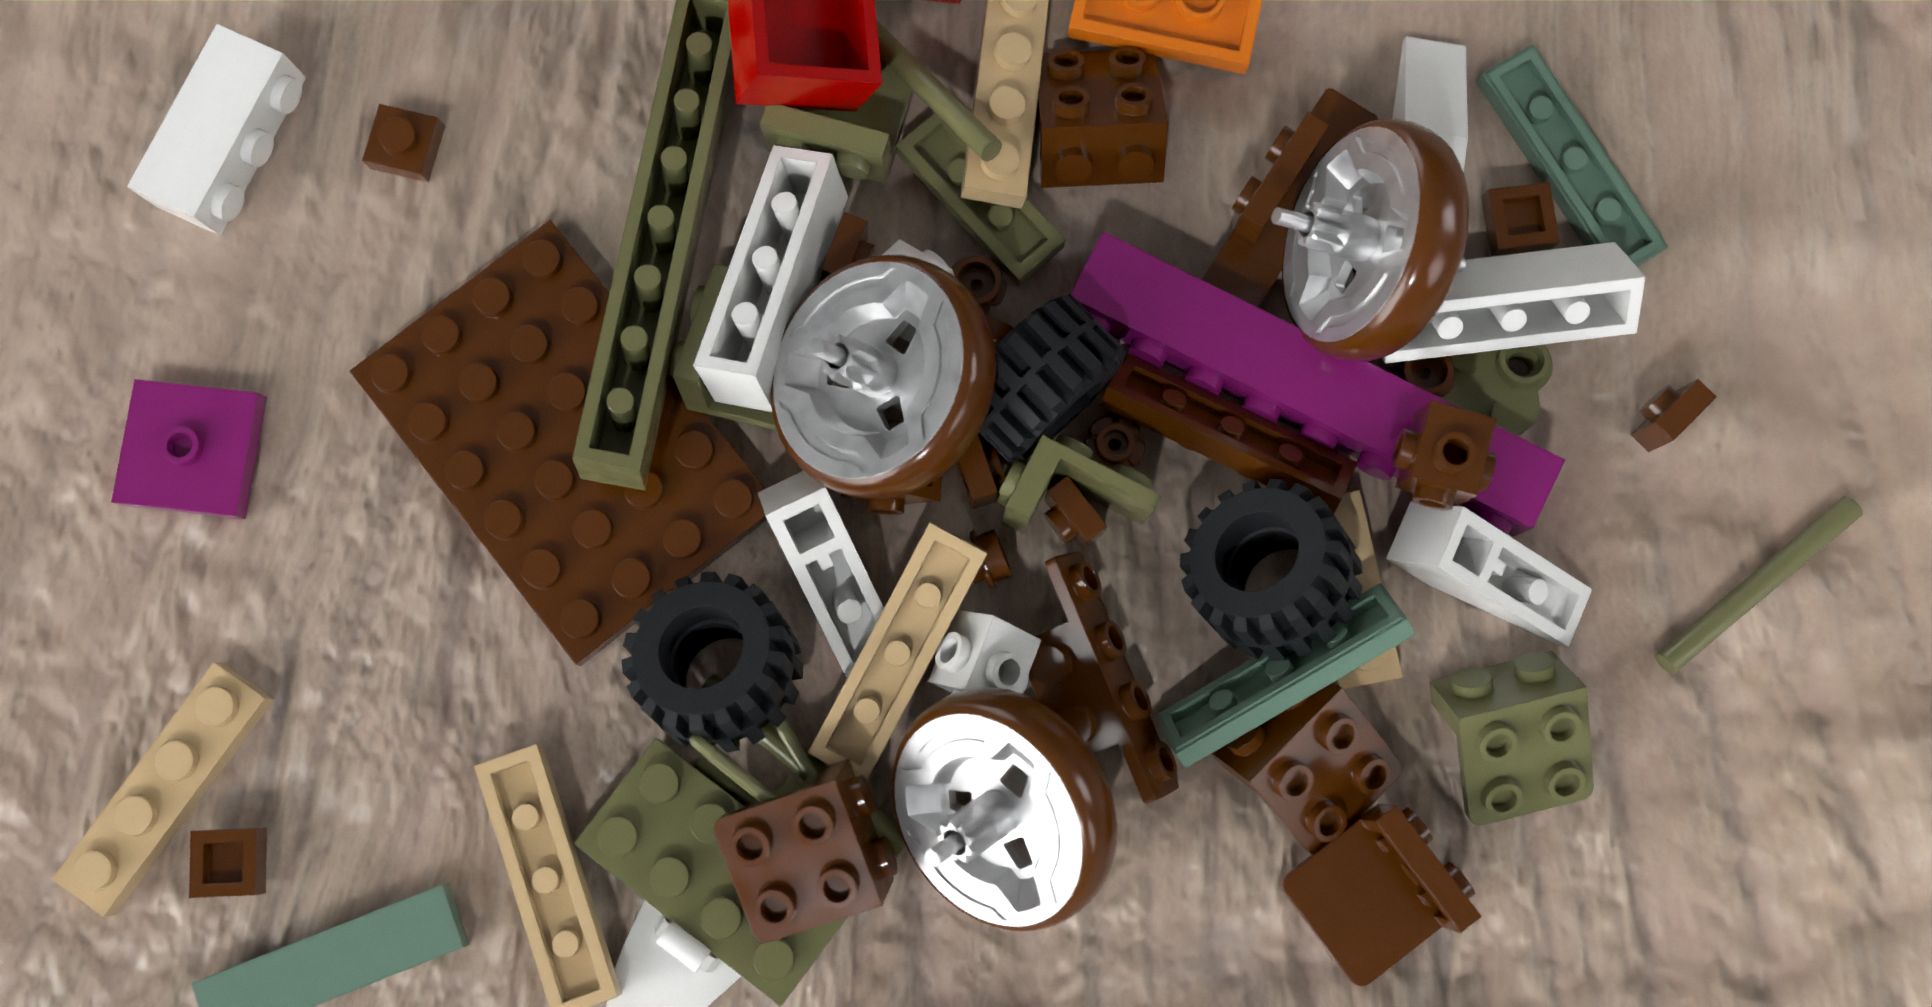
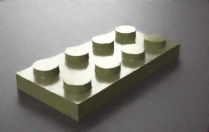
(663, 847)

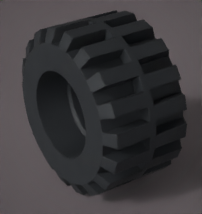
(1047, 375)
(1245, 532)
(680, 629)

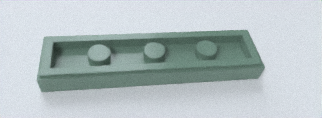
(1568, 156)
(1269, 687)
(342, 956)

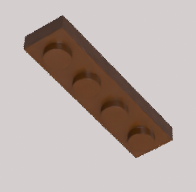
(1225, 431)

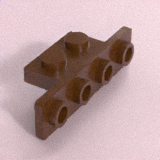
(1255, 248)
(1090, 684)

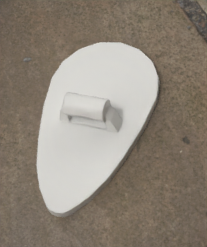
(667, 966)

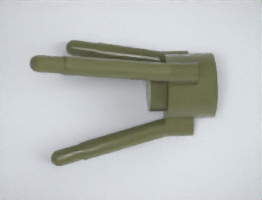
(743, 785)

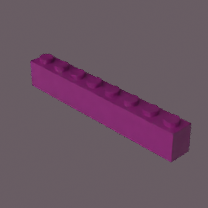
(1283, 378)

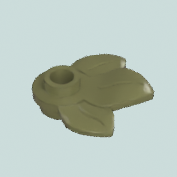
(1491, 389)

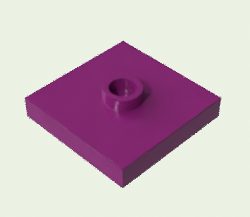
(189, 449)

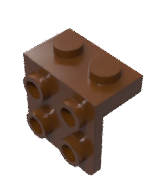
(1101, 118)
(1314, 765)
(807, 855)
(1378, 892)

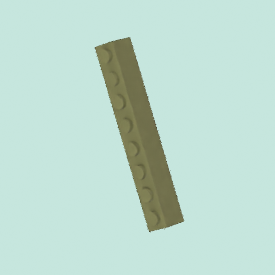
(657, 249)

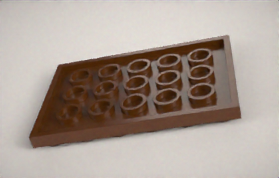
(493, 410)

